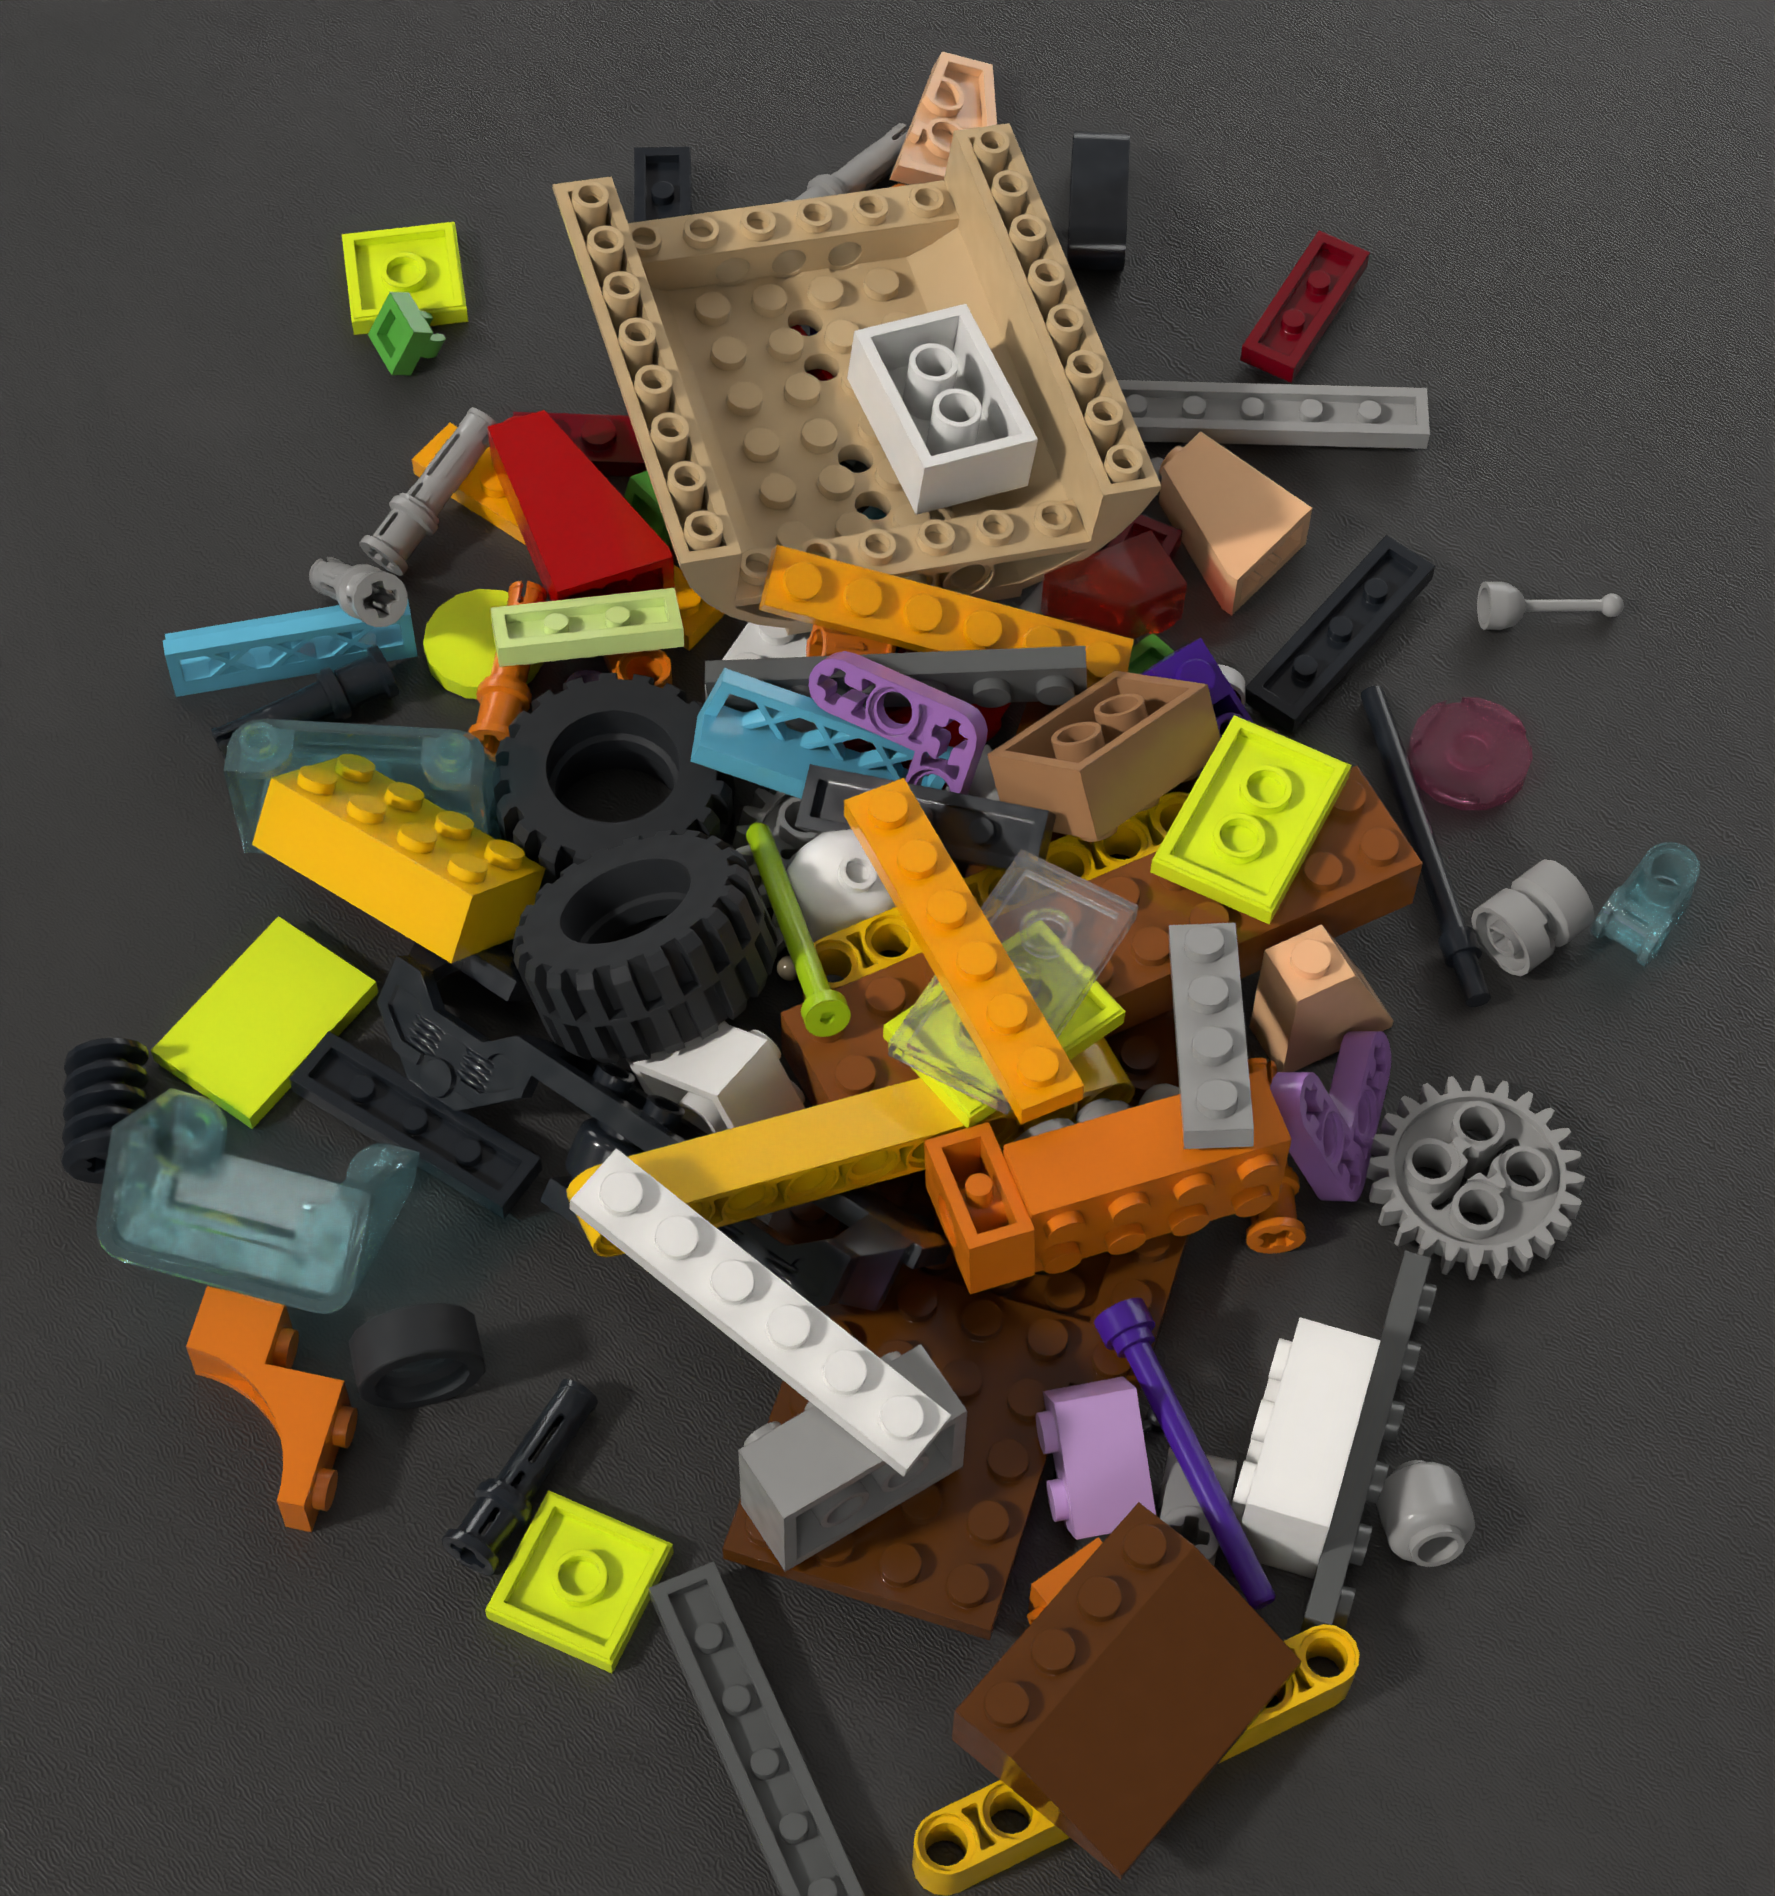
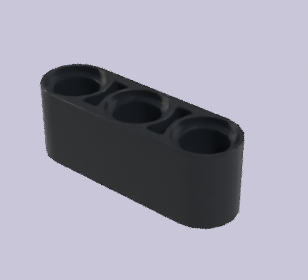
(1098, 201)

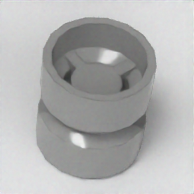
(1531, 918)

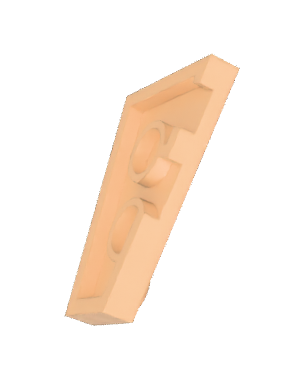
(955, 98)

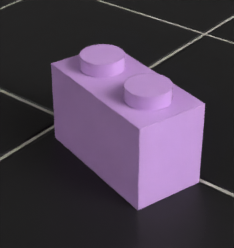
(1096, 1455)

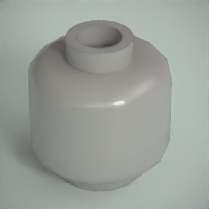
(1425, 1513)

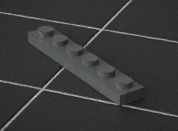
(975, 676)
(1379, 1420)
(752, 1736)

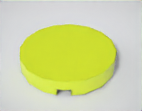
(462, 641)

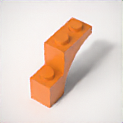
(251, 1350)

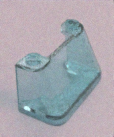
(443, 763)
(241, 1223)

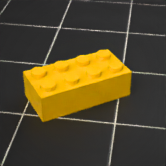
(398, 855)

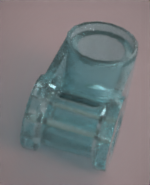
(1645, 910)

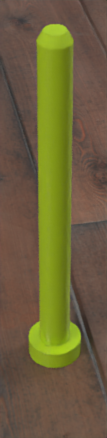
(824, 1010)

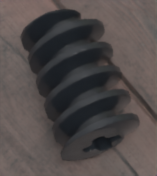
(99, 1092)

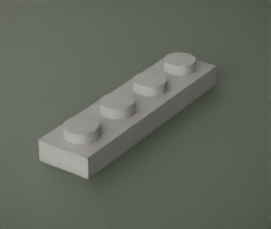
(1210, 1036)

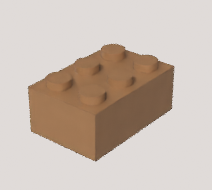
(1108, 752)

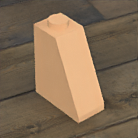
(1231, 518)
(1310, 1000)

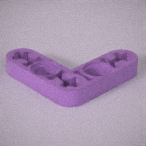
(925, 730)
(1337, 1129)

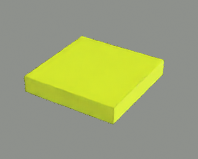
(405, 260)
(579, 1581)

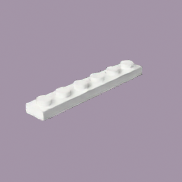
(760, 1312)

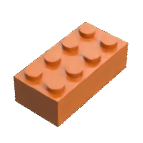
(1132, 1180)

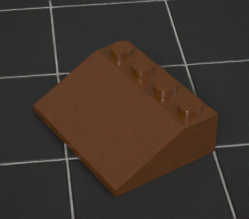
(1125, 1691)

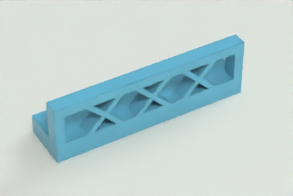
(278, 648)
(767, 753)

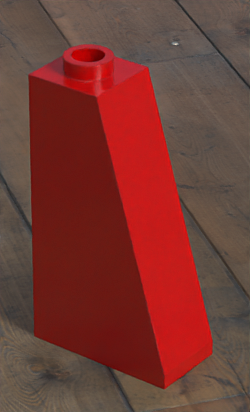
(572, 517)

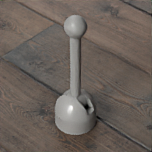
(1504, 605)

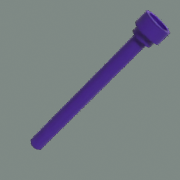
(1128, 1331)

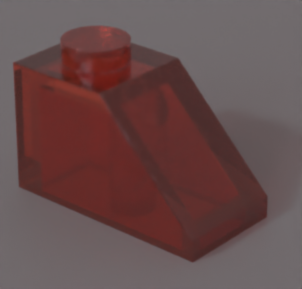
(1118, 590)

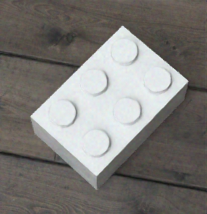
(941, 408)
(1302, 1444)

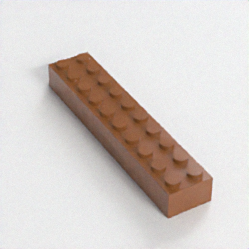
(1349, 878)

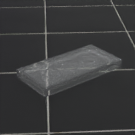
(1059, 941)

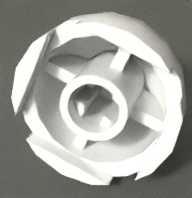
(836, 884)

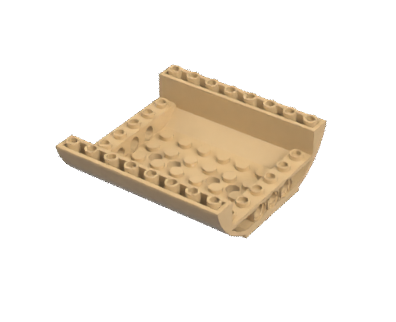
(754, 444)

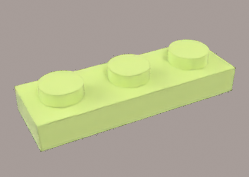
(587, 627)

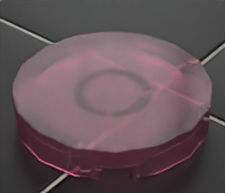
(1469, 754)

